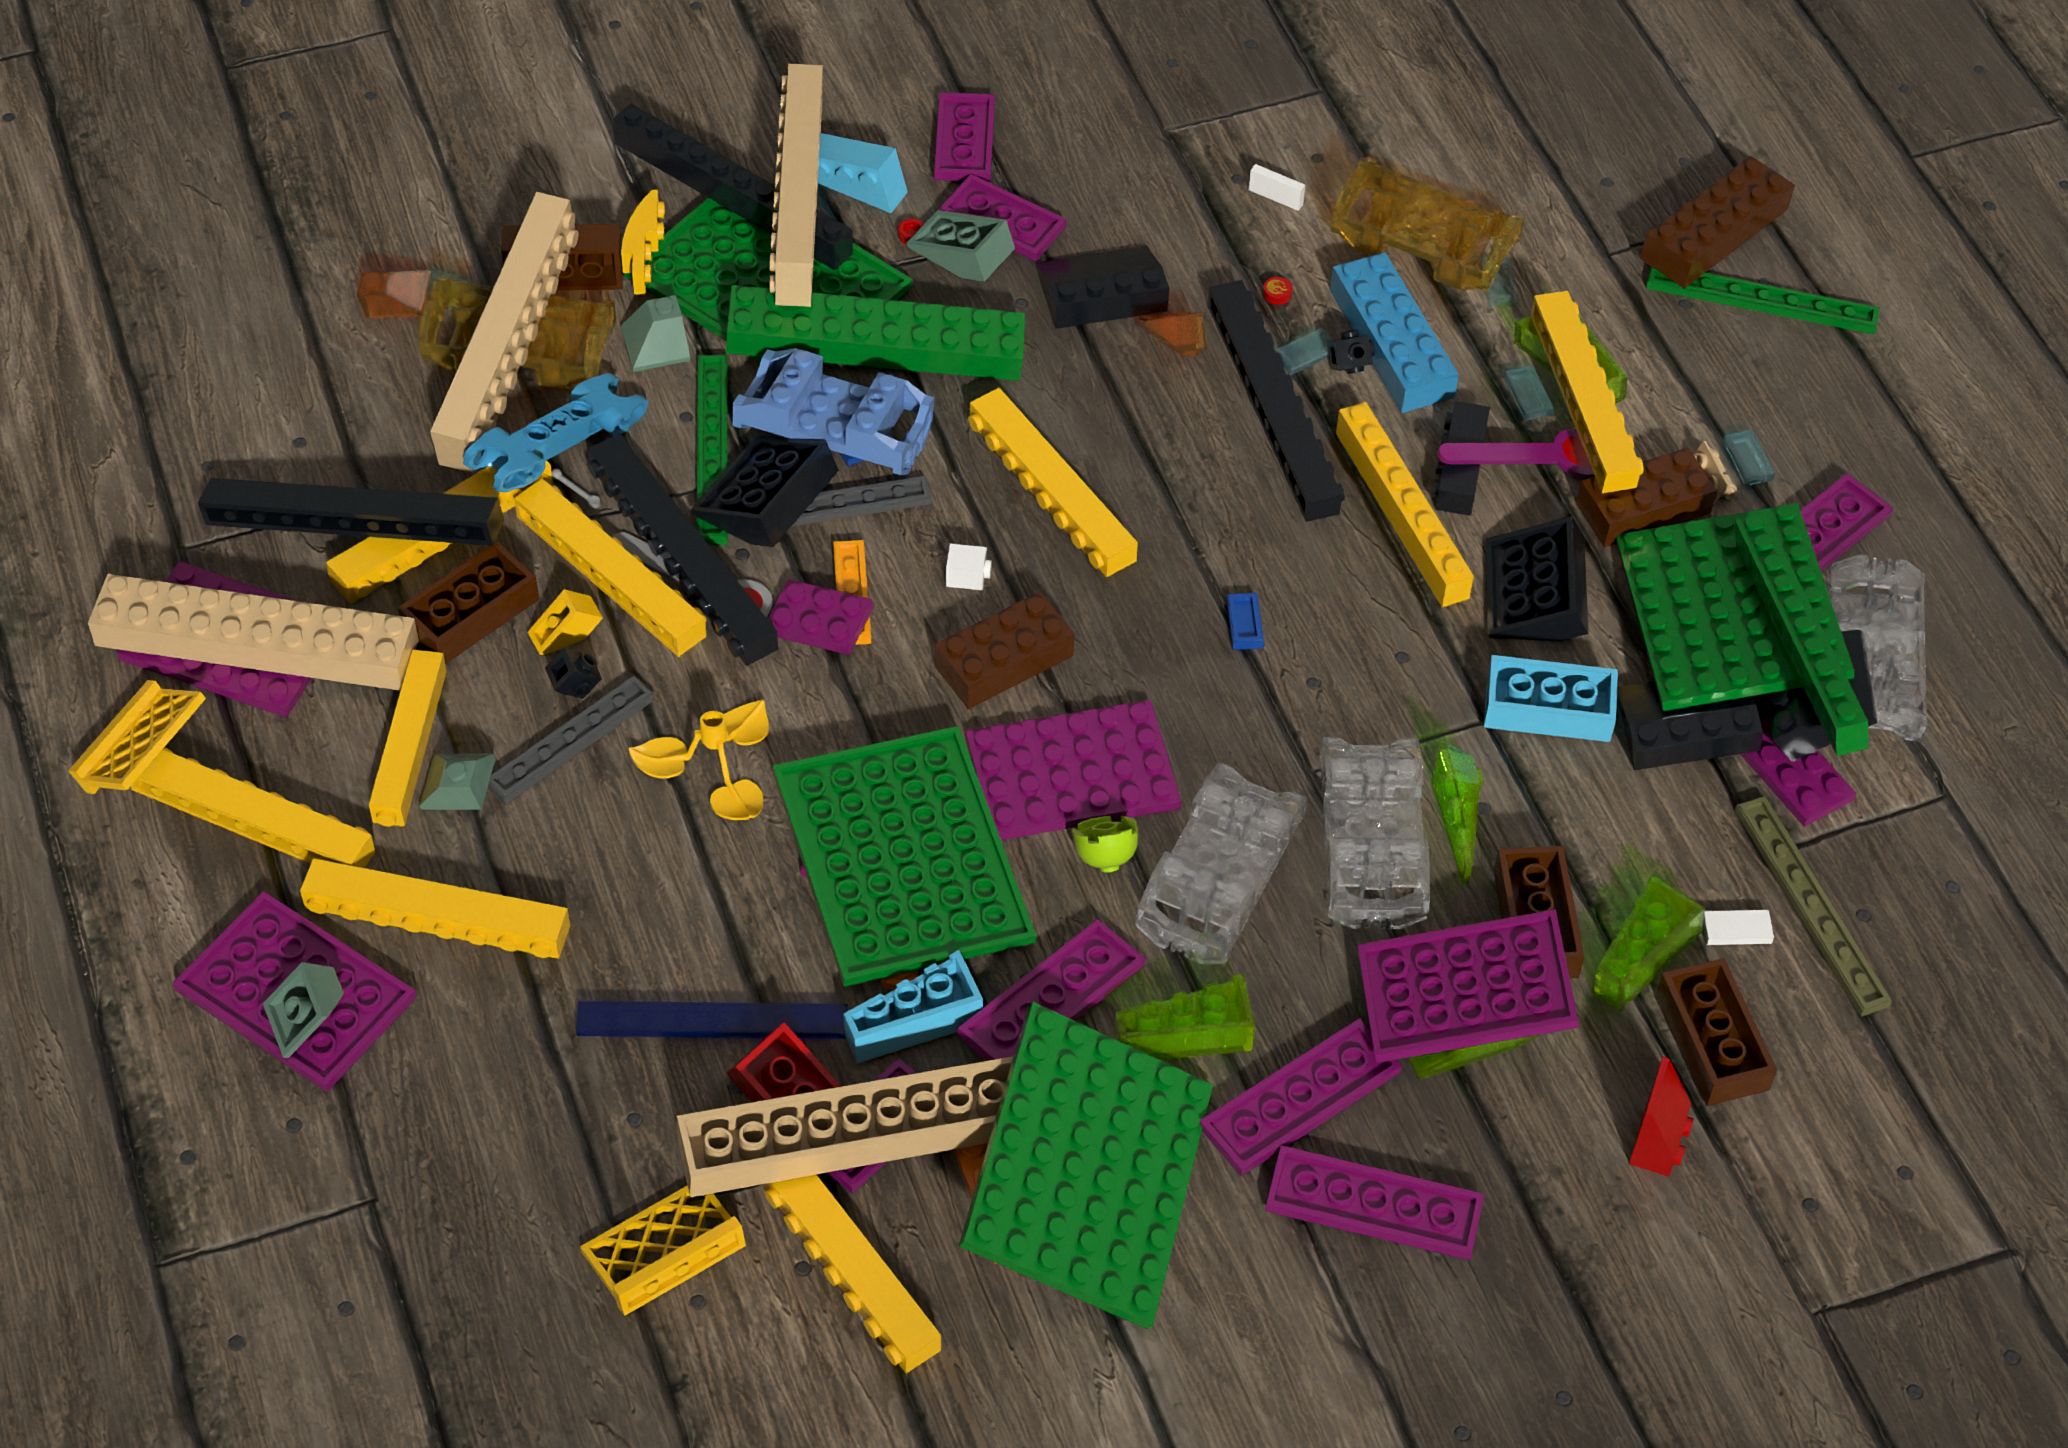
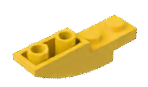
(642, 239)

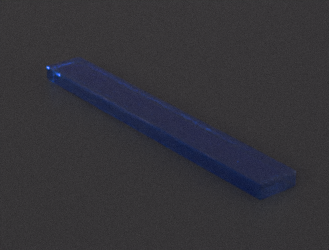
(708, 1019)

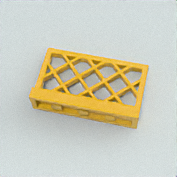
(121, 739)
(677, 1262)

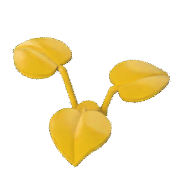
(745, 725)

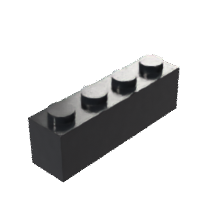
(1458, 481)

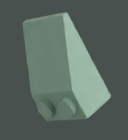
(964, 243)

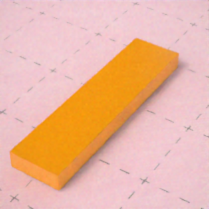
(851, 575)

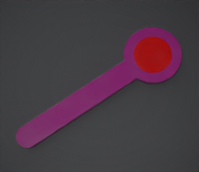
(1564, 451)

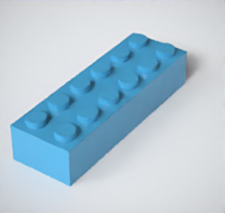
(1404, 344)

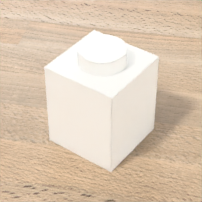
(967, 567)

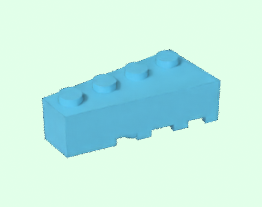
(862, 171)
(914, 1011)

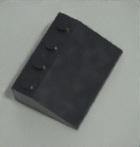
(1103, 286)
(767, 488)
(1537, 583)
(1793, 718)
(1688, 732)

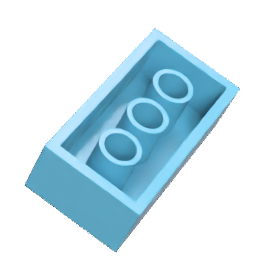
(1551, 698)

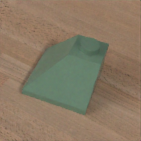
(656, 335)
(457, 781)
(302, 1004)

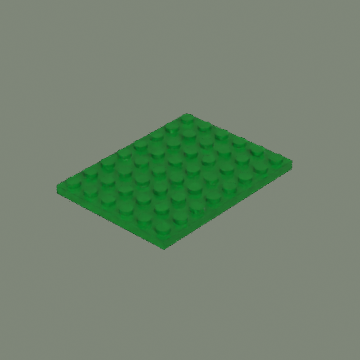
(721, 249)
(1704, 615)
(902, 855)
(1087, 1166)

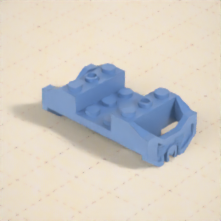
(835, 411)

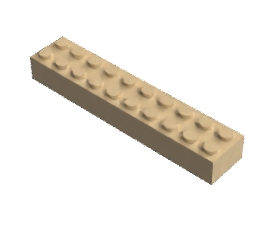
(796, 186)
(505, 329)
(253, 632)
(840, 1127)

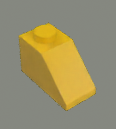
(565, 622)

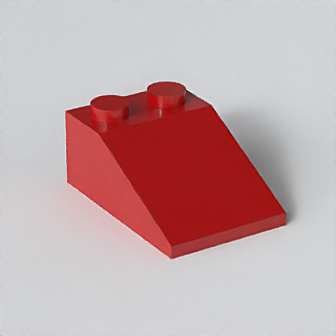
(780, 1068)
(1663, 1123)

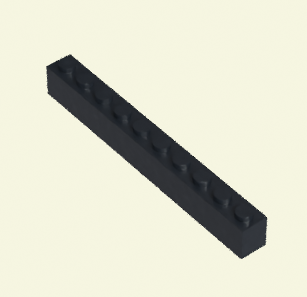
(720, 179)
(1275, 401)
(352, 511)
(683, 550)

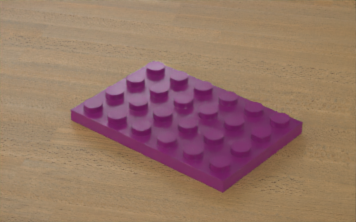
(254, 687)
(1073, 769)
(256, 957)
(1467, 986)

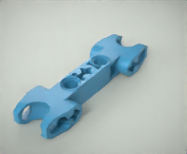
(523, 454)

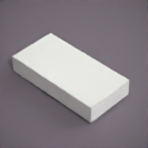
(1277, 187)
(1738, 927)

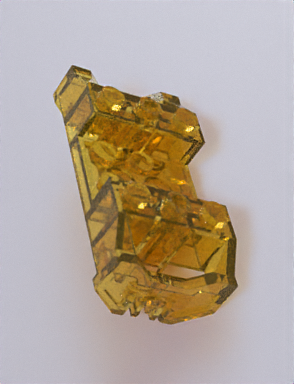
(1425, 224)
(556, 342)

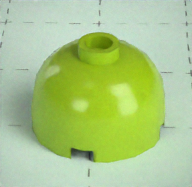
(1105, 842)

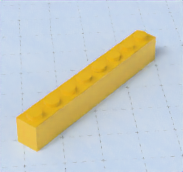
(1586, 392)
(1053, 482)
(1404, 504)
(381, 560)
(611, 567)
(252, 811)
(435, 908)
(857, 1270)

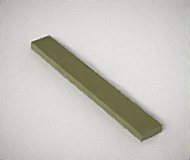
(1813, 906)

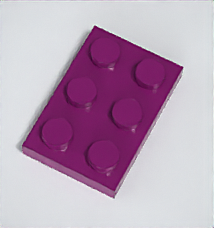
(820, 616)

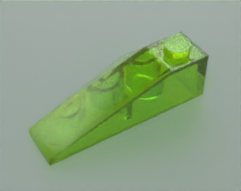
(1457, 792)

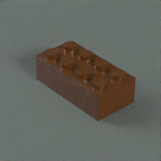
(591, 264)
(1666, 494)
(471, 601)
(1004, 650)
(1539, 881)
(1716, 1032)

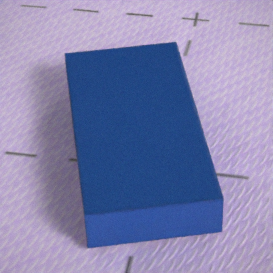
(1244, 621)

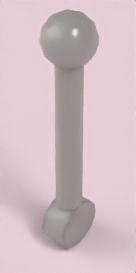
(593, 501)

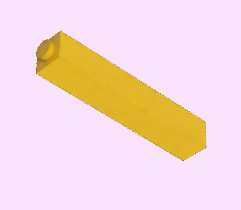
(407, 738)

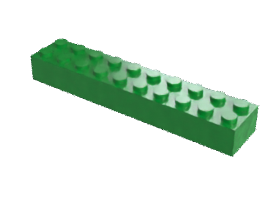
(880, 333)

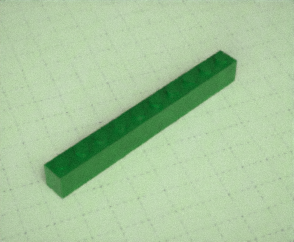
(1802, 635)

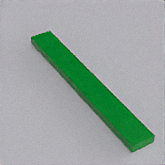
(1772, 300)
(711, 434)

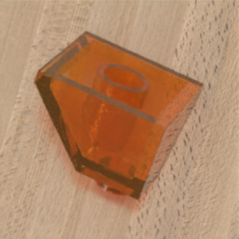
(393, 293)
(1177, 331)

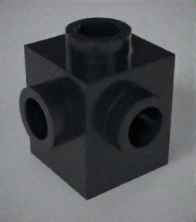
(1350, 352)
(573, 673)

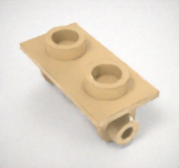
(1714, 469)

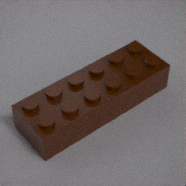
(1717, 222)

